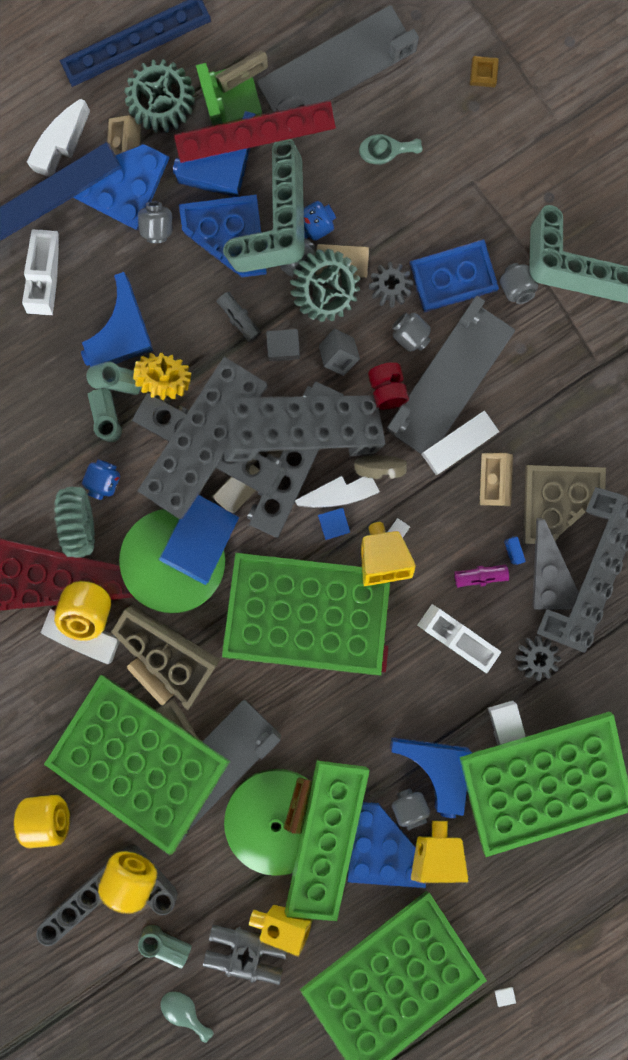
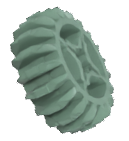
(142, 85)
(330, 275)
(74, 522)

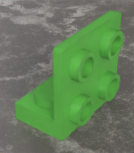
(231, 104)

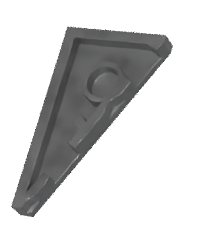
(552, 581)

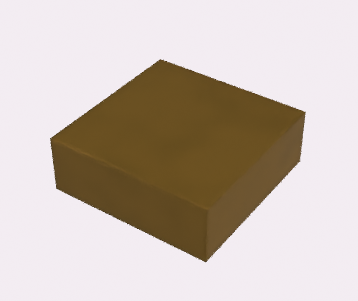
(484, 71)

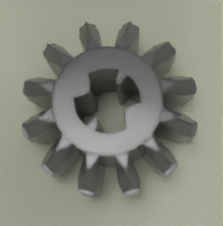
(401, 287)
(546, 660)

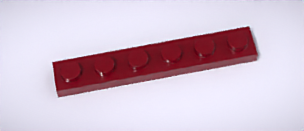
(255, 131)

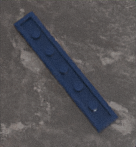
(135, 41)
(57, 189)

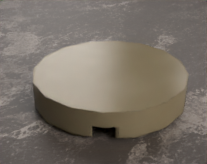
(380, 465)

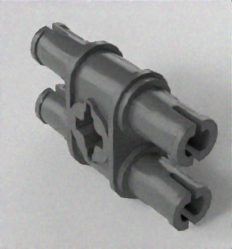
(234, 964)

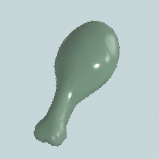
(381, 148)
(181, 1012)

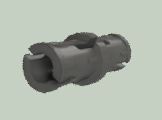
(238, 317)

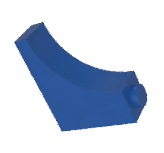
(215, 173)
(123, 334)
(443, 768)

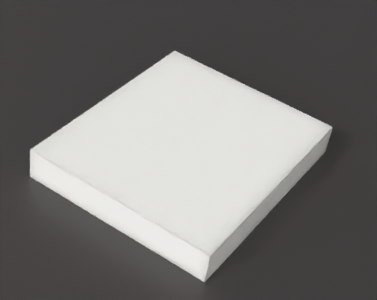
(399, 526)
(505, 996)

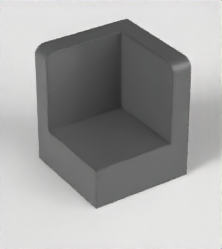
(283, 345)
(339, 352)

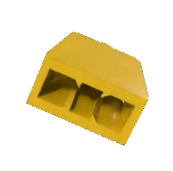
(385, 557)
(439, 857)
(282, 931)

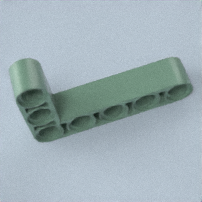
(273, 247)
(571, 271)

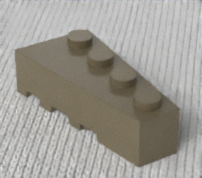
(166, 654)

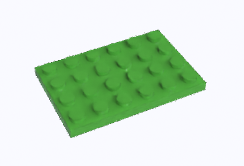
(305, 615)
(137, 764)
(546, 783)
(394, 983)

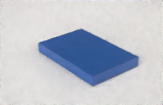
(453, 275)
(199, 539)

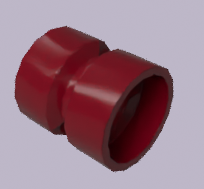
(388, 388)

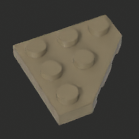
(558, 496)

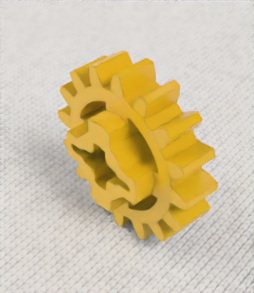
(161, 376)

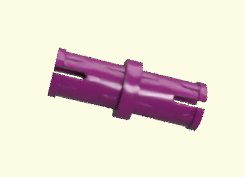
(481, 576)

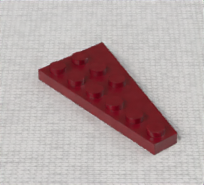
(39, 576)

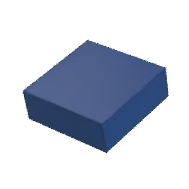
(334, 523)
(514, 550)

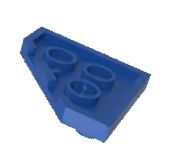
(128, 188)
(218, 221)
(381, 851)

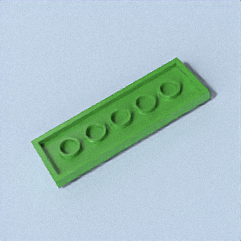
(326, 841)

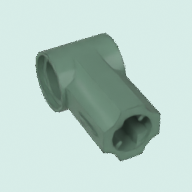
(116, 378)
(104, 413)
(167, 948)

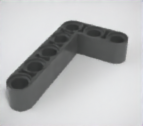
(83, 905)

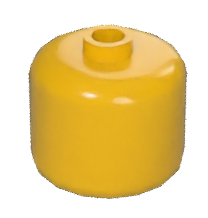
(82, 611)
(42, 821)
(127, 882)

